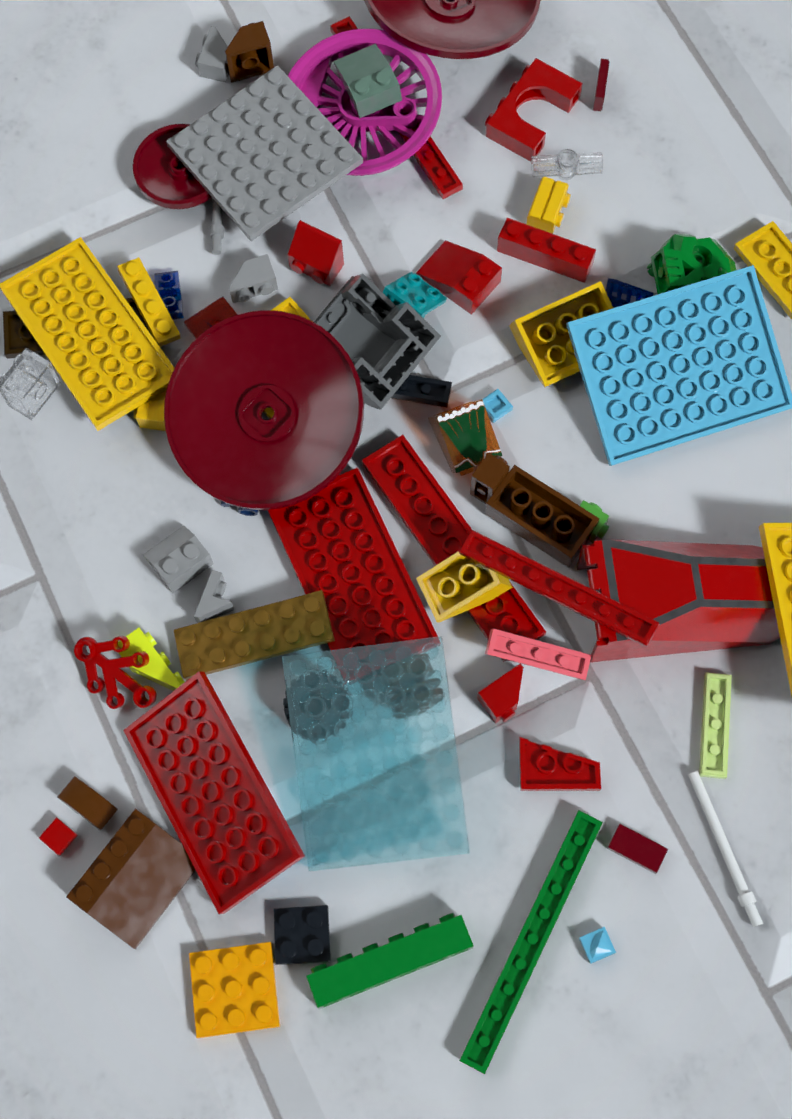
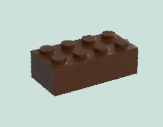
(541, 516)

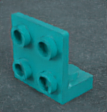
(415, 292)

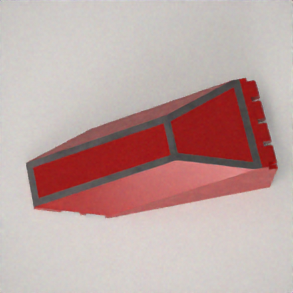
(695, 591)

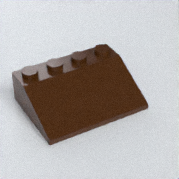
(133, 879)

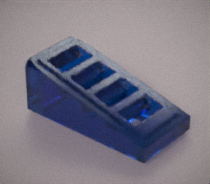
(624, 288)

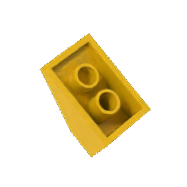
(459, 586)

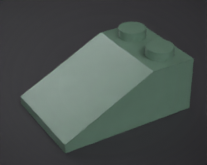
(368, 80)

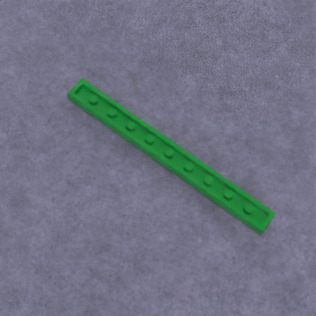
(530, 942)

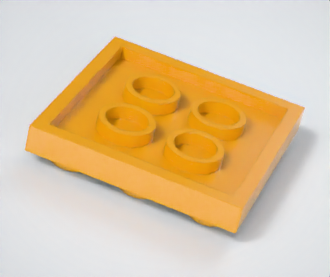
(234, 990)

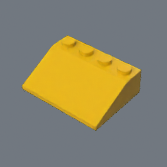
(545, 336)

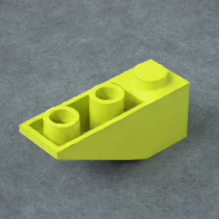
(157, 668)

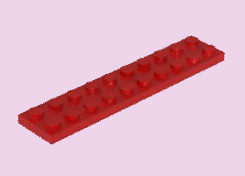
(441, 530)

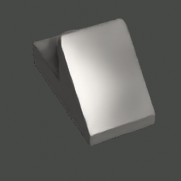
(210, 605)

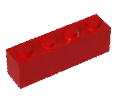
(546, 250)

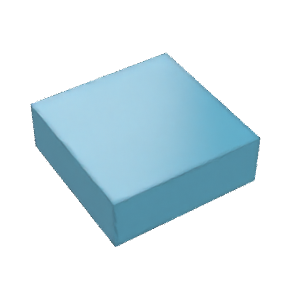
(497, 405)

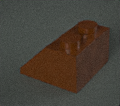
(249, 52)

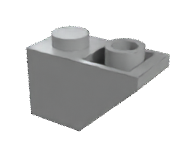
(212, 59)
(253, 279)

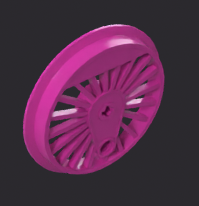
(311, 75)

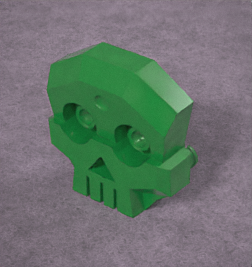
(688, 261)

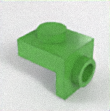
(602, 527)

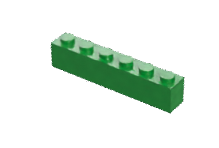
(390, 961)

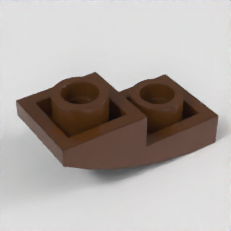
(87, 803)

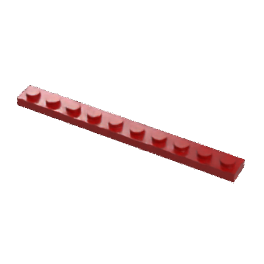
(429, 155)

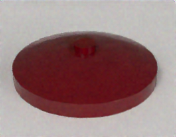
(162, 175)

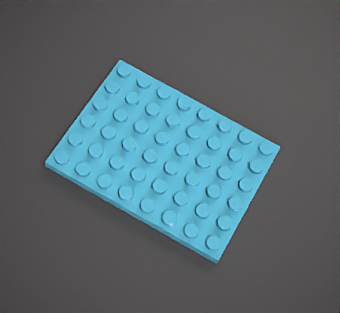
(680, 365)

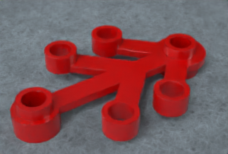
(112, 670)

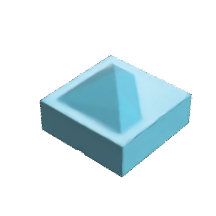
(597, 945)

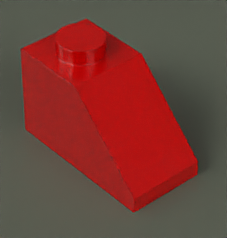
(502, 695)

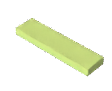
(715, 725)

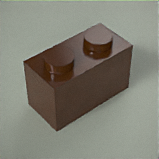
(488, 477)

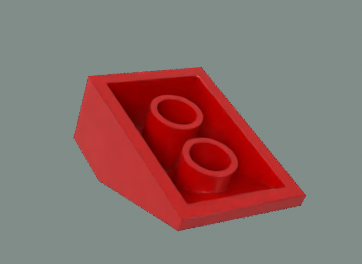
(461, 275)

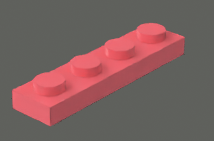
(538, 654)

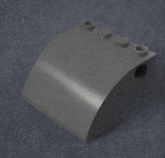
(378, 336)

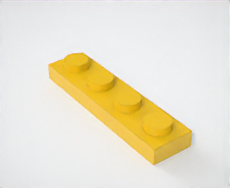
(148, 302)

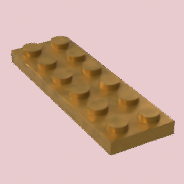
(254, 635)

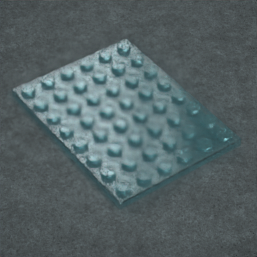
(376, 754)

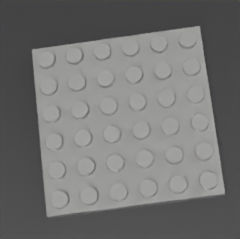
(264, 152)

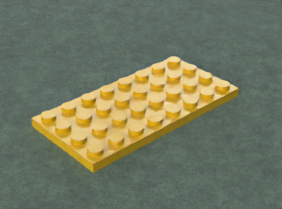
(89, 333)

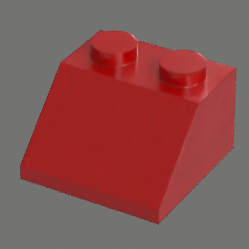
(315, 254)

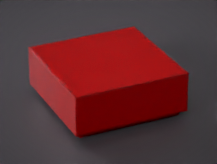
(58, 836)

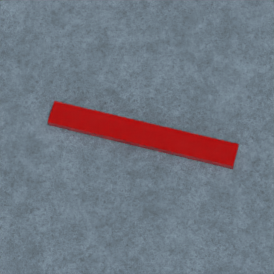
(559, 588)

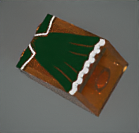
(465, 436)

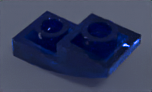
(170, 292)

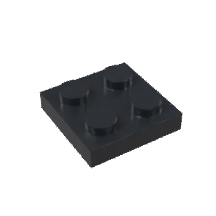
(302, 935)

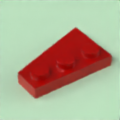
(555, 770)

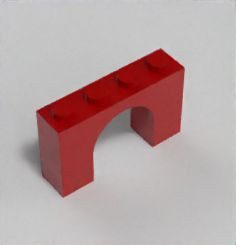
(537, 82)

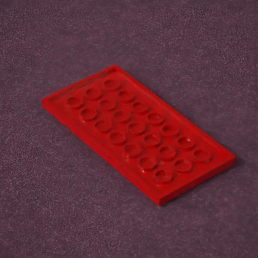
(349, 555)
(213, 793)

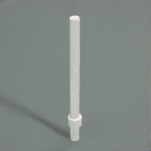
(745, 897)

